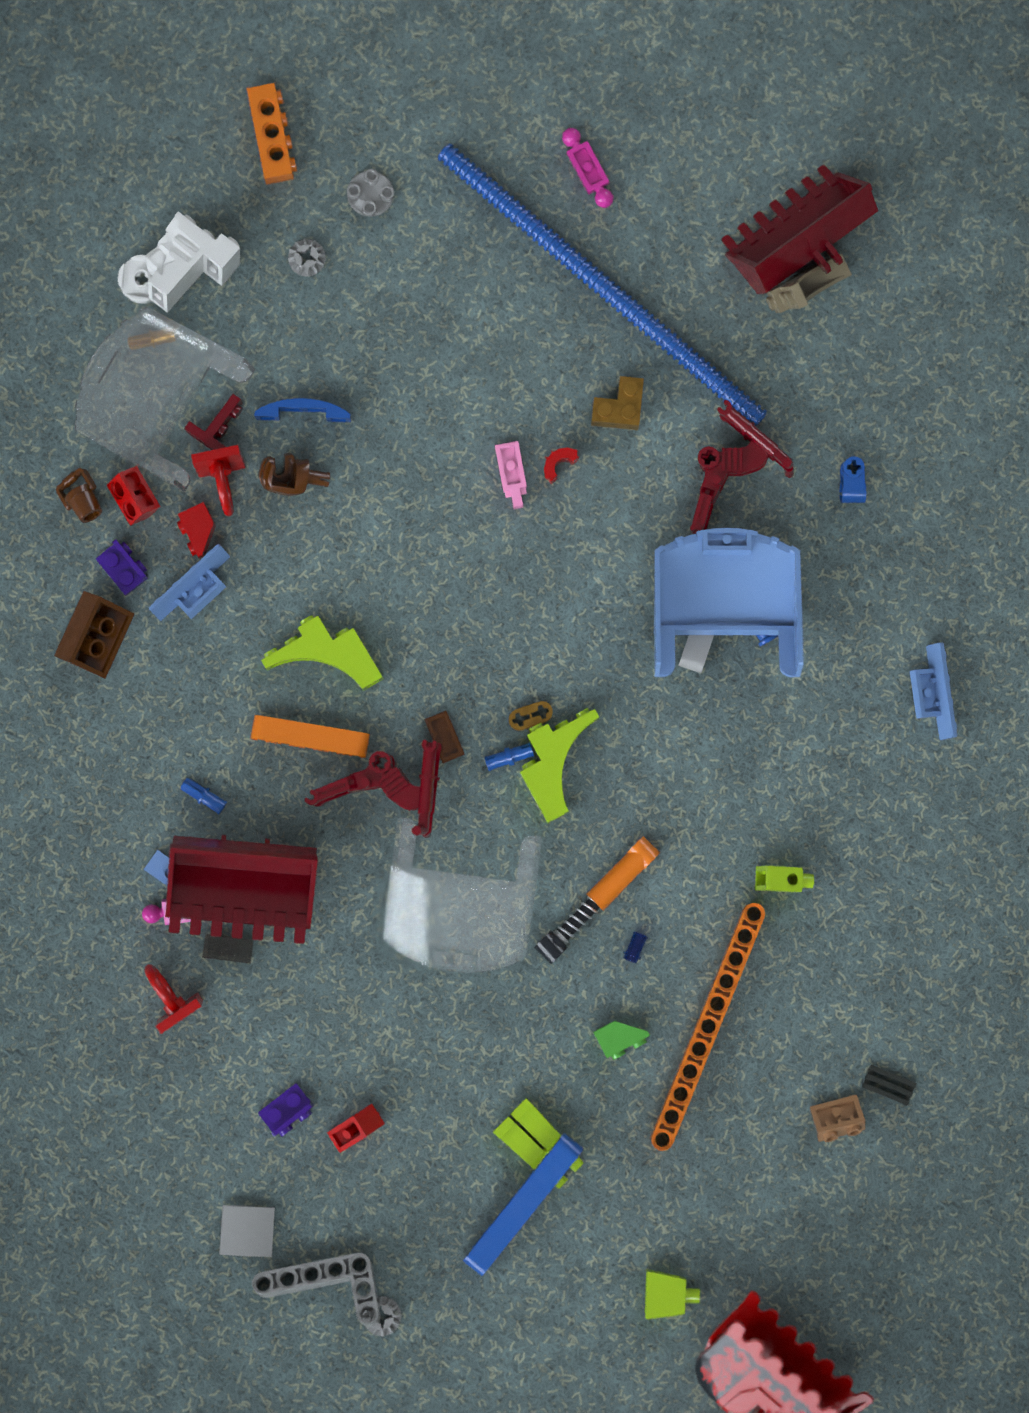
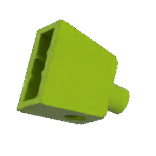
(775, 879)
(667, 1295)

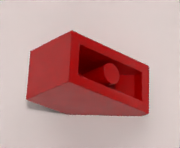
(356, 1128)

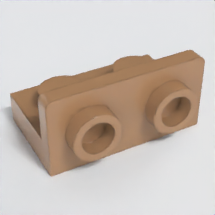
(838, 1118)

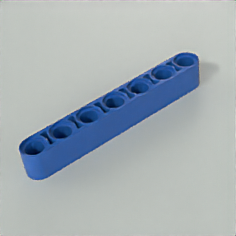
(523, 1204)

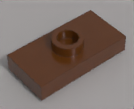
(444, 733)

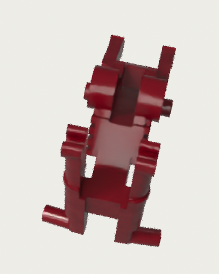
(734, 463)
(394, 785)

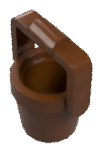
(82, 498)

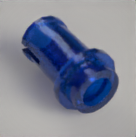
(635, 947)

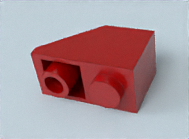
(199, 528)

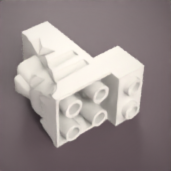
(184, 256)

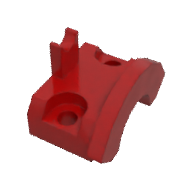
(560, 455)

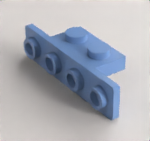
(195, 588)
(933, 692)

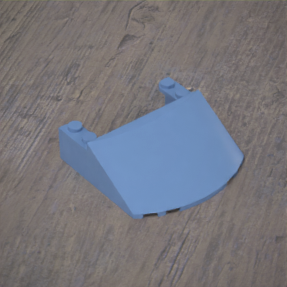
(728, 586)

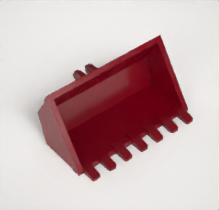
(801, 230)

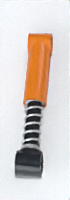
(598, 897)

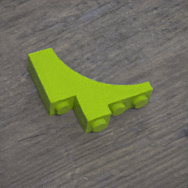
(316, 645)
(545, 776)

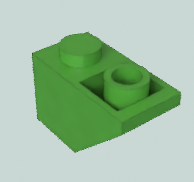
(618, 1036)

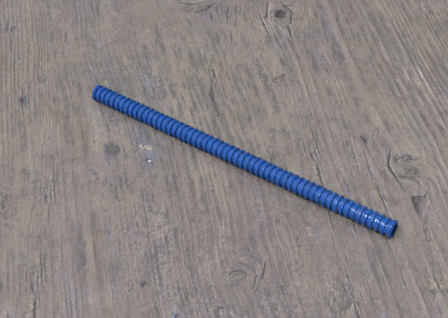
(600, 283)

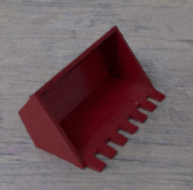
(241, 886)

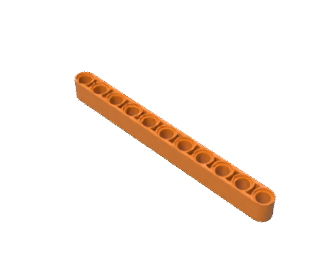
(707, 1038)

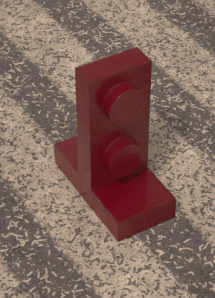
(218, 426)

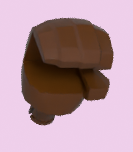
(294, 471)

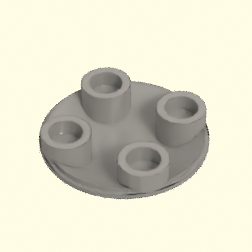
(370, 193)

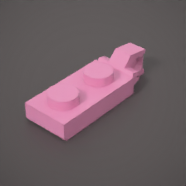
(511, 472)

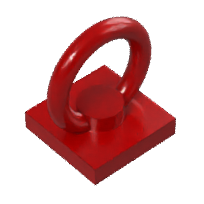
(219, 464)
(175, 1007)

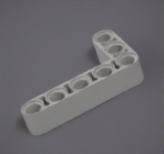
(325, 1279)

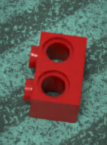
(133, 495)

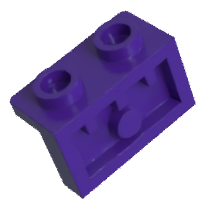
(122, 568)
(286, 1109)

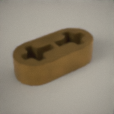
(528, 710)

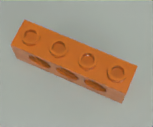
(259, 99)

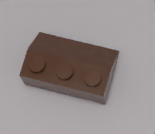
(94, 634)

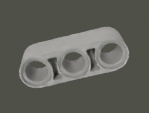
(696, 652)

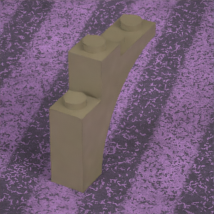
(805, 285)

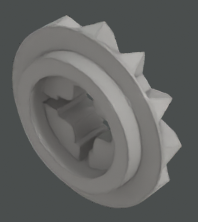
(310, 267)
(390, 1324)

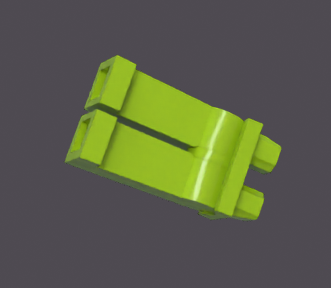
(523, 1144)

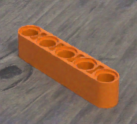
(310, 736)

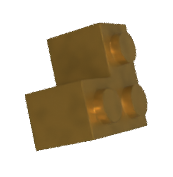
(620, 412)

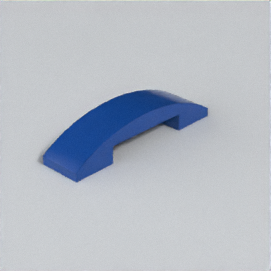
(272, 410)

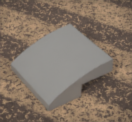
(247, 1231)

